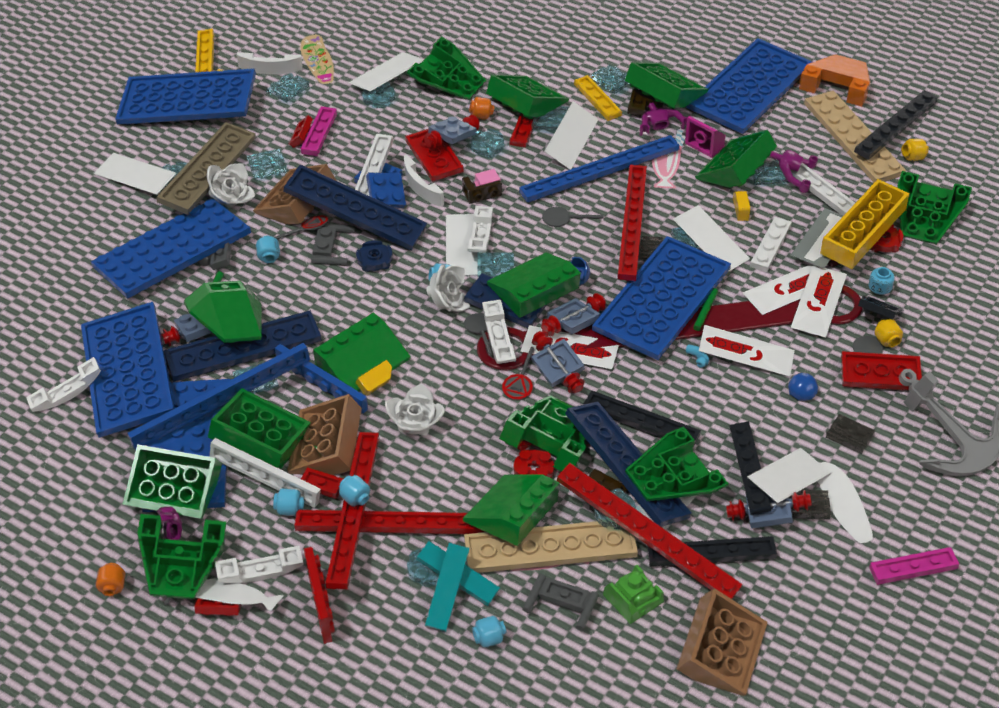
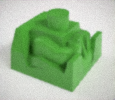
(634, 595)

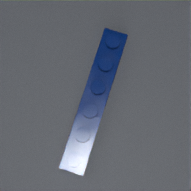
(326, 381)

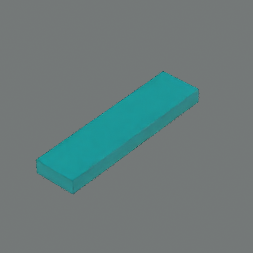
(471, 581)
(447, 587)

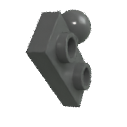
(218, 259)

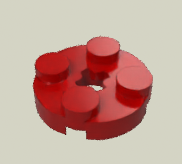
(891, 242)
(537, 458)

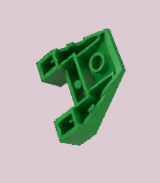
(548, 429)
(178, 566)

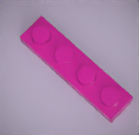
(319, 131)
(914, 565)

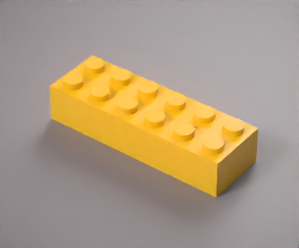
(864, 224)

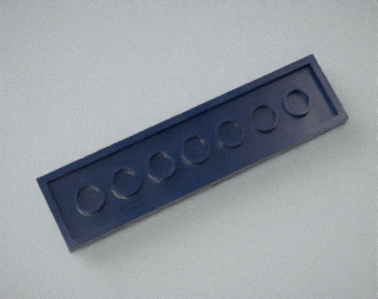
(355, 207)
(214, 354)
(619, 454)

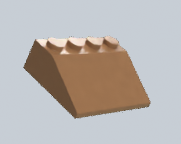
(285, 207)
(333, 432)
(722, 644)

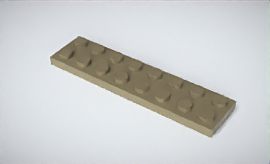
(191, 182)

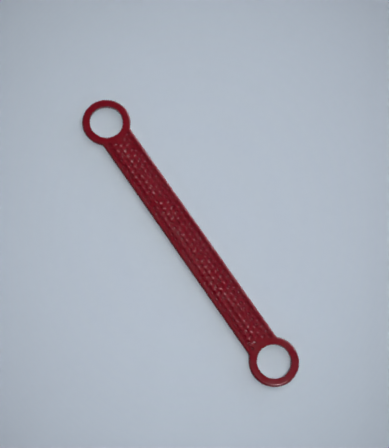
(727, 317)

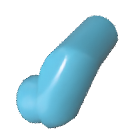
(702, 358)

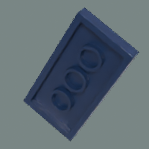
(482, 292)

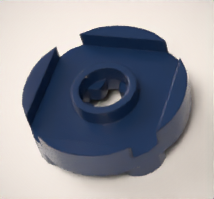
(380, 261)

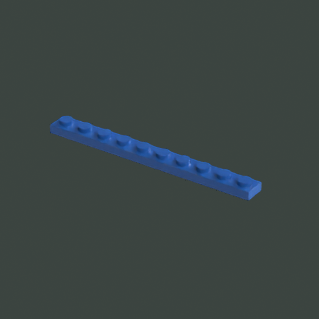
(598, 168)
(218, 396)

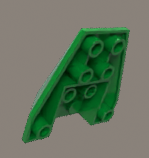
(448, 71)
(930, 208)
(227, 310)
(673, 470)

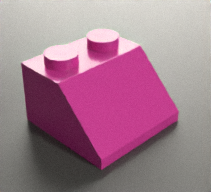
(703, 137)

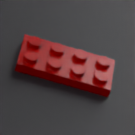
(436, 162)
(877, 370)
(319, 594)

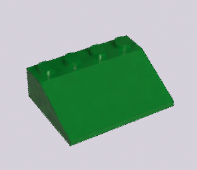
(663, 84)
(524, 95)
(738, 160)
(536, 283)
(360, 350)
(258, 428)
(173, 480)
(514, 506)

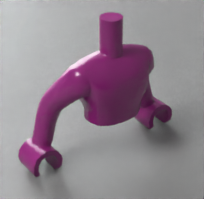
(659, 119)
(792, 161)
(171, 522)

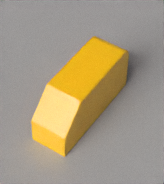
(741, 205)
(375, 378)

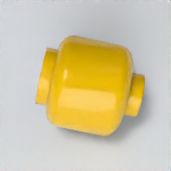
(915, 149)
(888, 333)

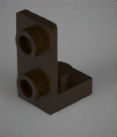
(475, 194)

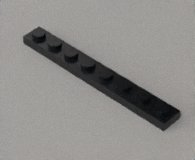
(895, 124)

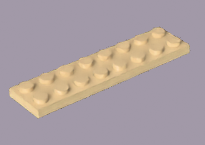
(849, 132)
(550, 547)

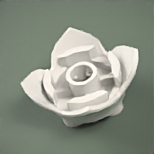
(229, 184)
(445, 288)
(415, 412)

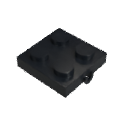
(886, 310)

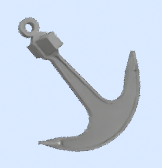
(976, 452)

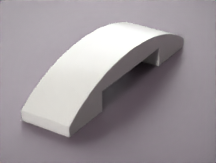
(270, 66)
(430, 193)
(481, 229)
(497, 332)
(67, 390)
(261, 568)

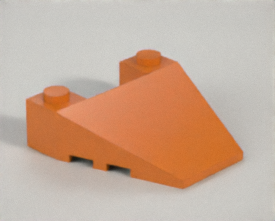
(840, 71)

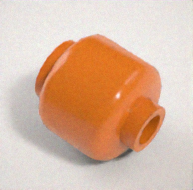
(481, 108)
(110, 579)

